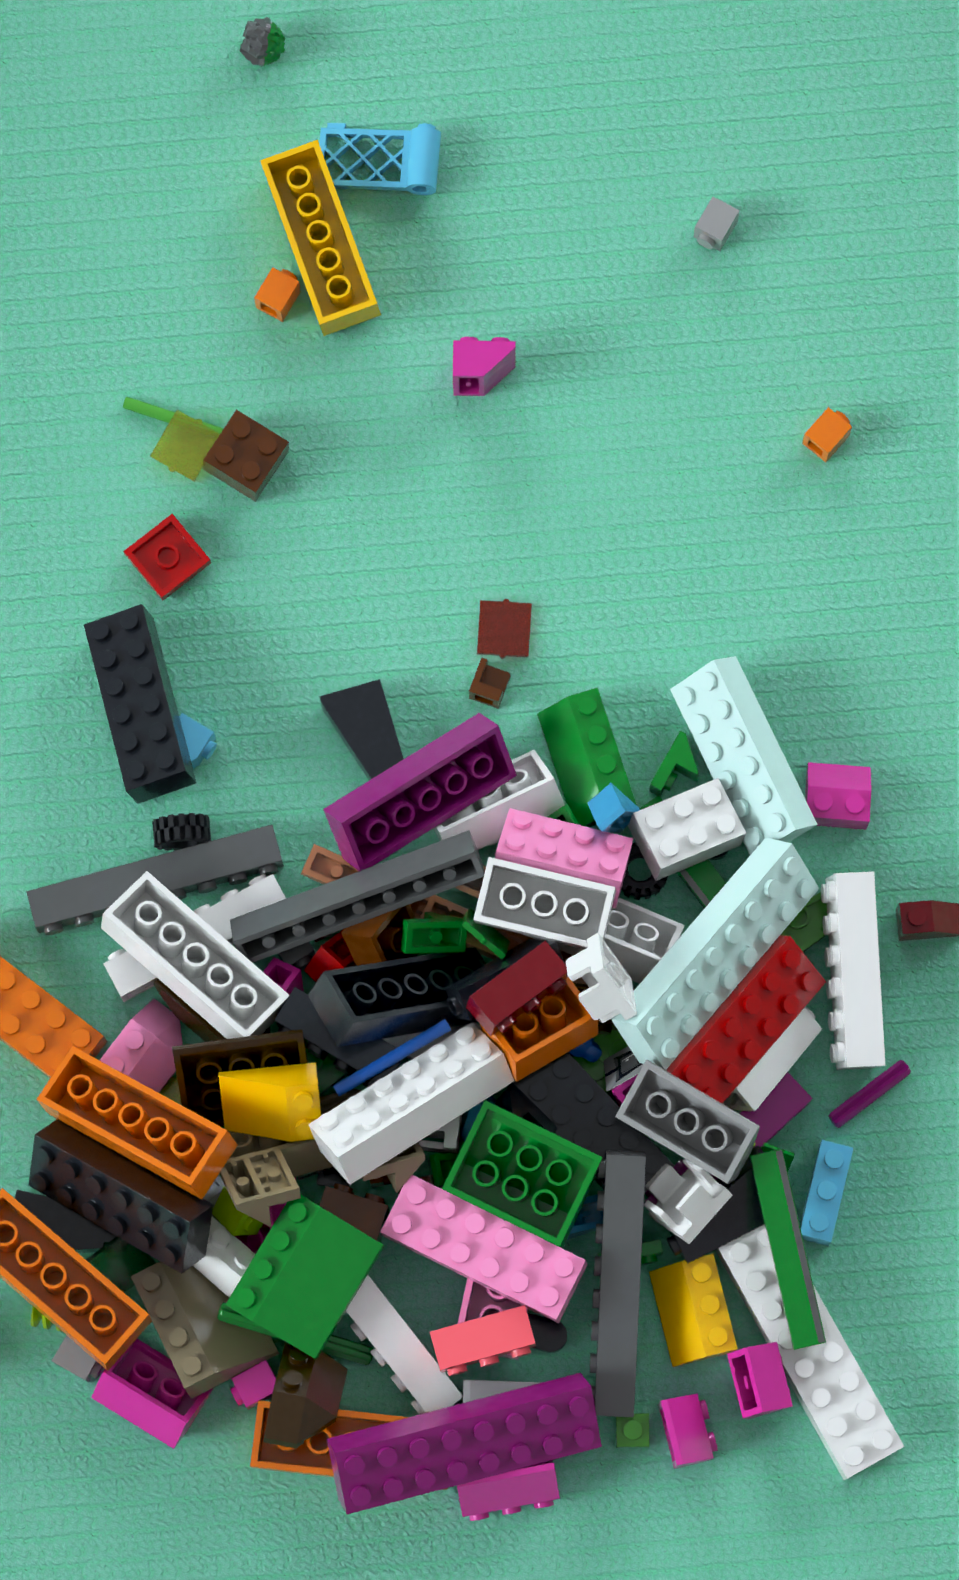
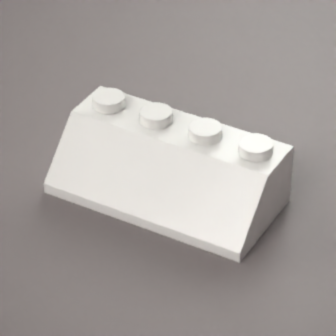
(530, 791)

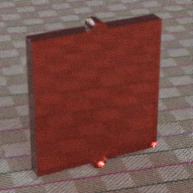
(504, 628)

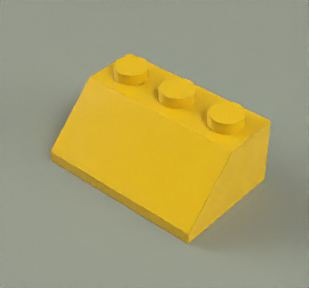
(693, 1310)

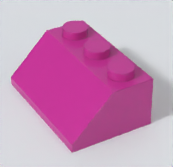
(149, 1394)
(509, 1491)

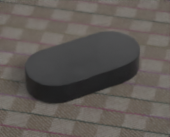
(547, 1334)

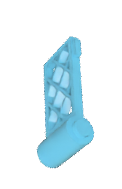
(418, 157)

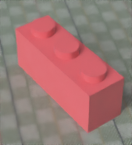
(483, 1340)

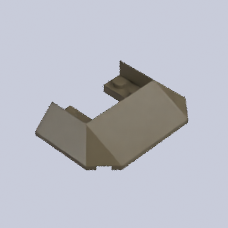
(264, 1168)

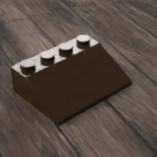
(199, 1065)

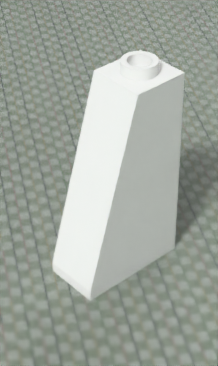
(774, 1063)

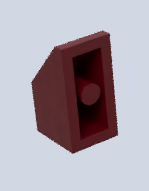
(927, 920)

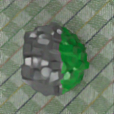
(262, 42)

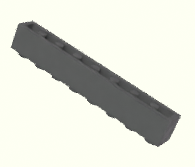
(180, 871)
(357, 897)
(619, 1282)

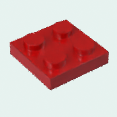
(167, 557)

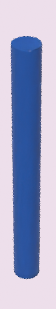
(392, 1057)

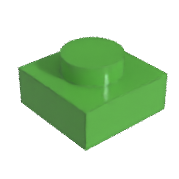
(632, 1431)

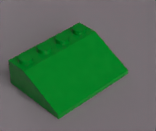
(523, 1173)
(305, 1275)

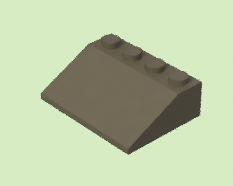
(186, 1319)

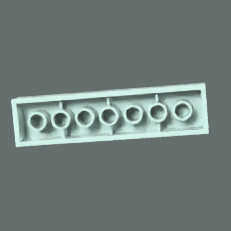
(716, 952)

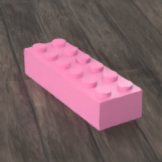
(484, 1248)

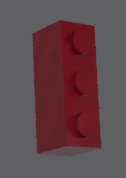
(518, 989)

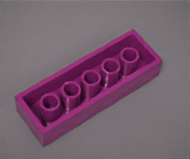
(420, 792)

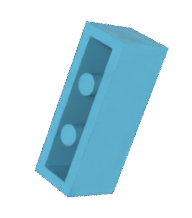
(825, 1192)

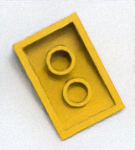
(271, 1101)

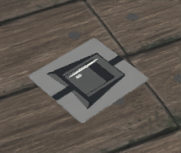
(620, 1068)

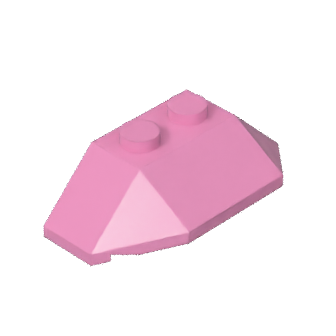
(146, 1045)

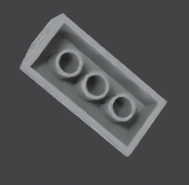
(688, 1122)

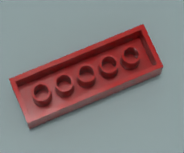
(749, 1020)

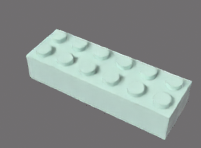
(743, 752)

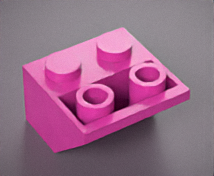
(481, 364)
(759, 1380)

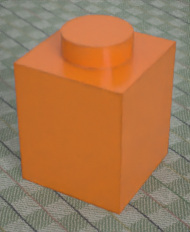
(278, 293)
(827, 434)

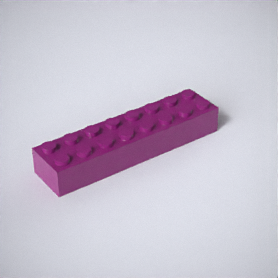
(464, 1443)

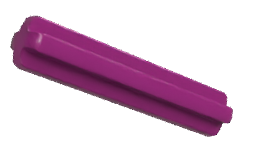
(869, 1093)

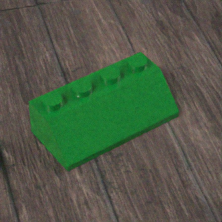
(583, 751)

